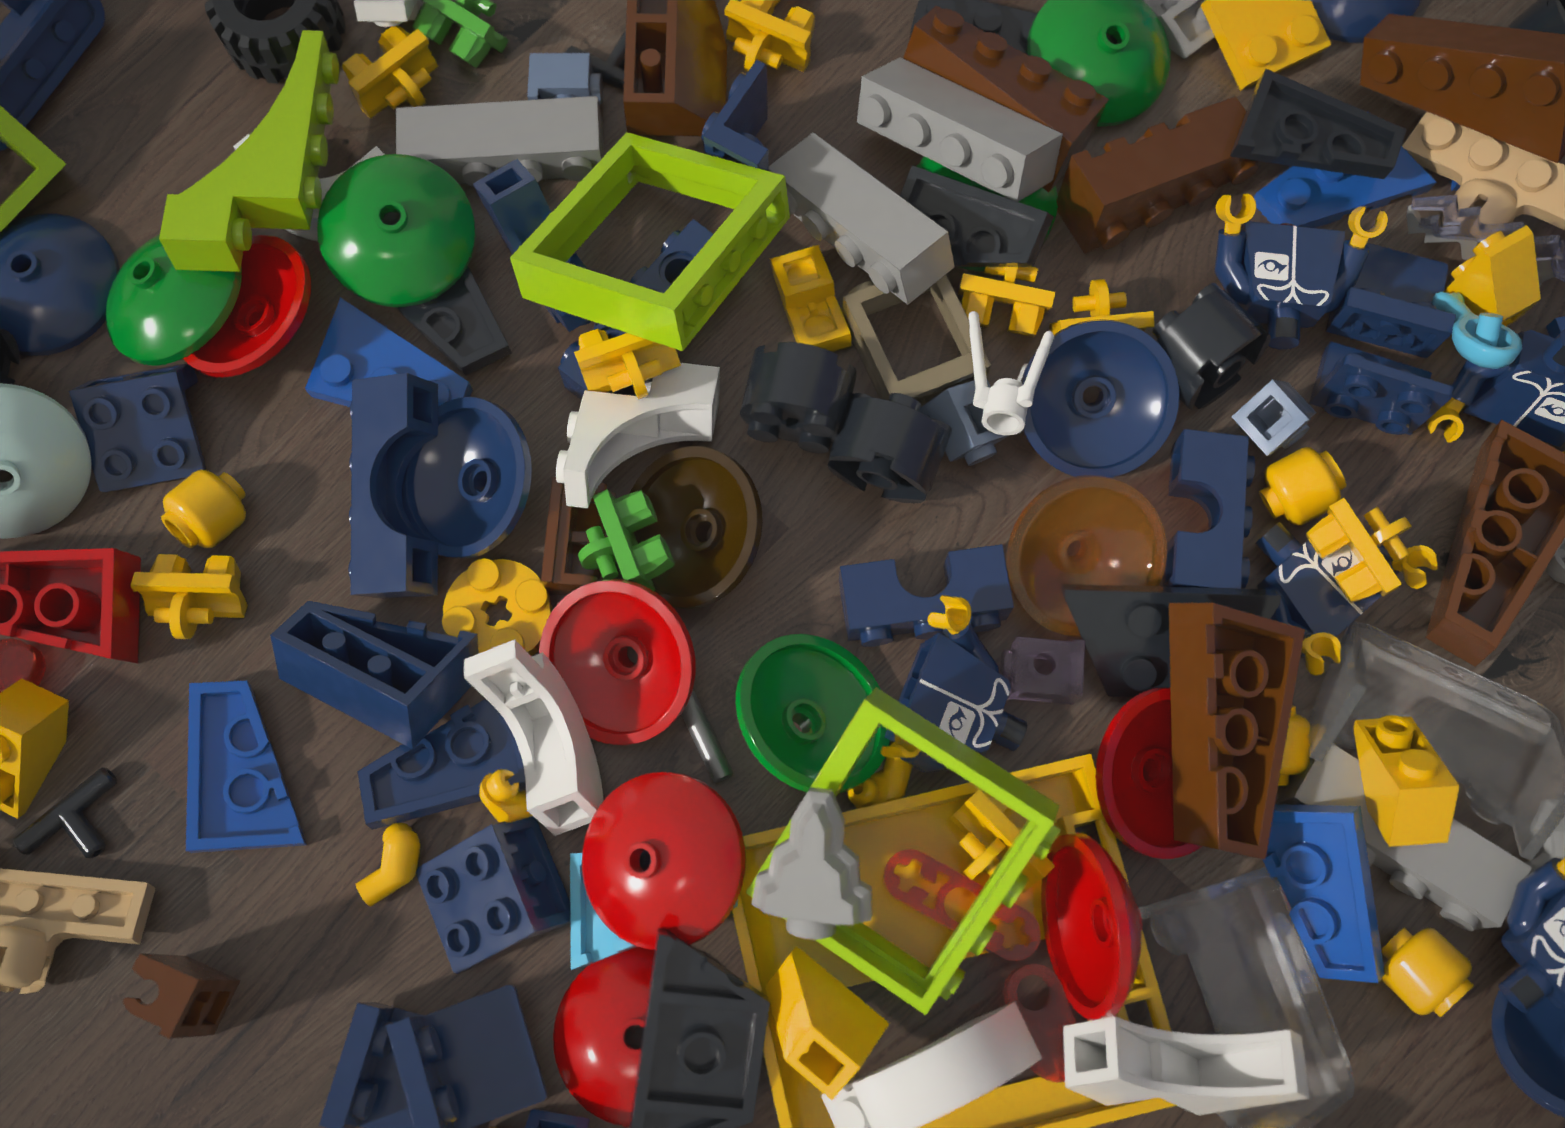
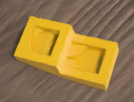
(810, 299)

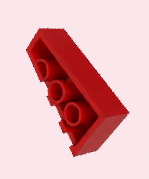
(72, 600)

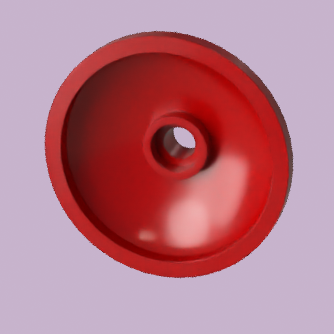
(266, 313)
(589, 645)
(1137, 778)
(693, 855)
(1090, 926)
(592, 1033)

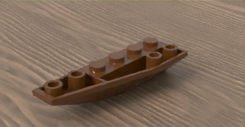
(673, 66)

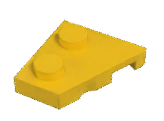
(1264, 35)

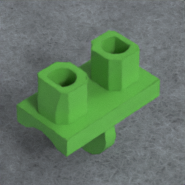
(475, 35)
(621, 519)

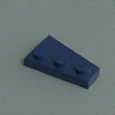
(441, 768)

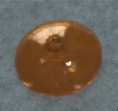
(1117, 536)

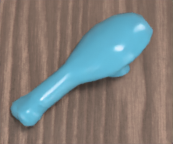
(1479, 338)

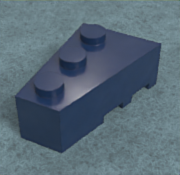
(374, 670)

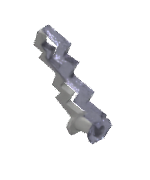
(1548, 249)

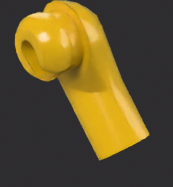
(883, 785)
(502, 798)
(397, 867)

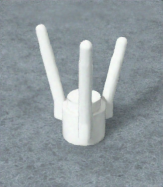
(1008, 399)

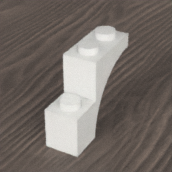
(616, 426)
(1197, 1072)

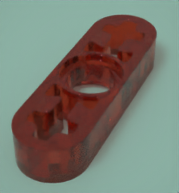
(928, 872)

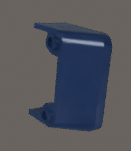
(40, 47)

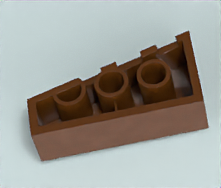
(1475, 76)
(1008, 77)
(1152, 177)
(1501, 542)
(1228, 722)

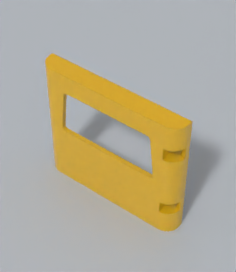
(925, 825)

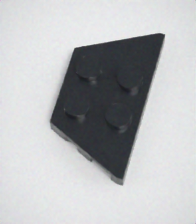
(1129, 627)
(697, 1043)

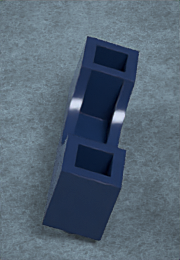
(389, 425)

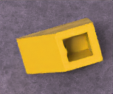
(1500, 276)
(30, 741)
(1404, 781)
(821, 1023)

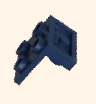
(734, 129)
(1394, 303)
(1376, 390)
(139, 427)
(494, 892)
(468, 1062)
(367, 1080)

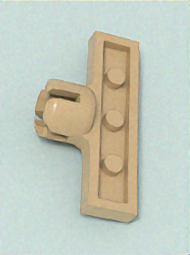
(1490, 172)
(47, 908)

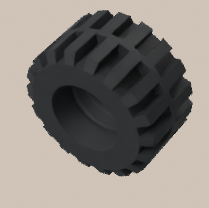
(272, 45)

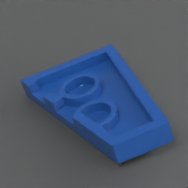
(1322, 197)
(365, 349)
(234, 775)
(1328, 883)

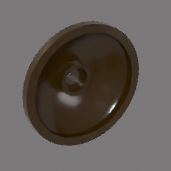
(689, 495)

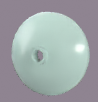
(47, 460)

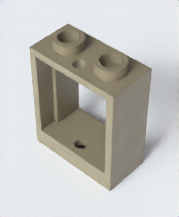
(928, 384)

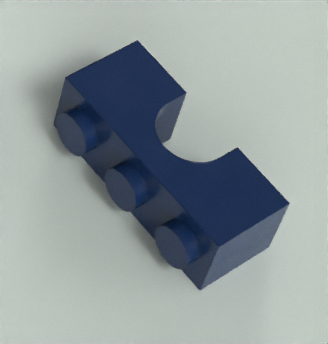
(1215, 475)
(880, 607)

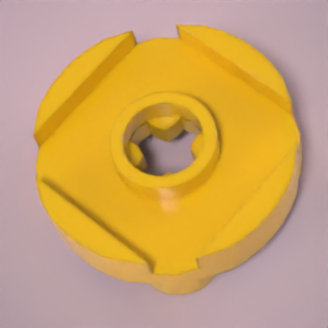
(487, 584)

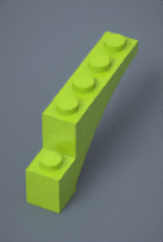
(267, 179)

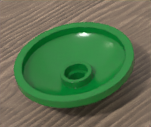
(1076, 44)
(403, 260)
(166, 312)
(817, 688)

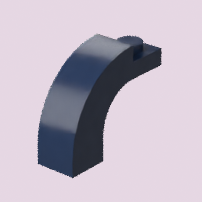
(517, 211)

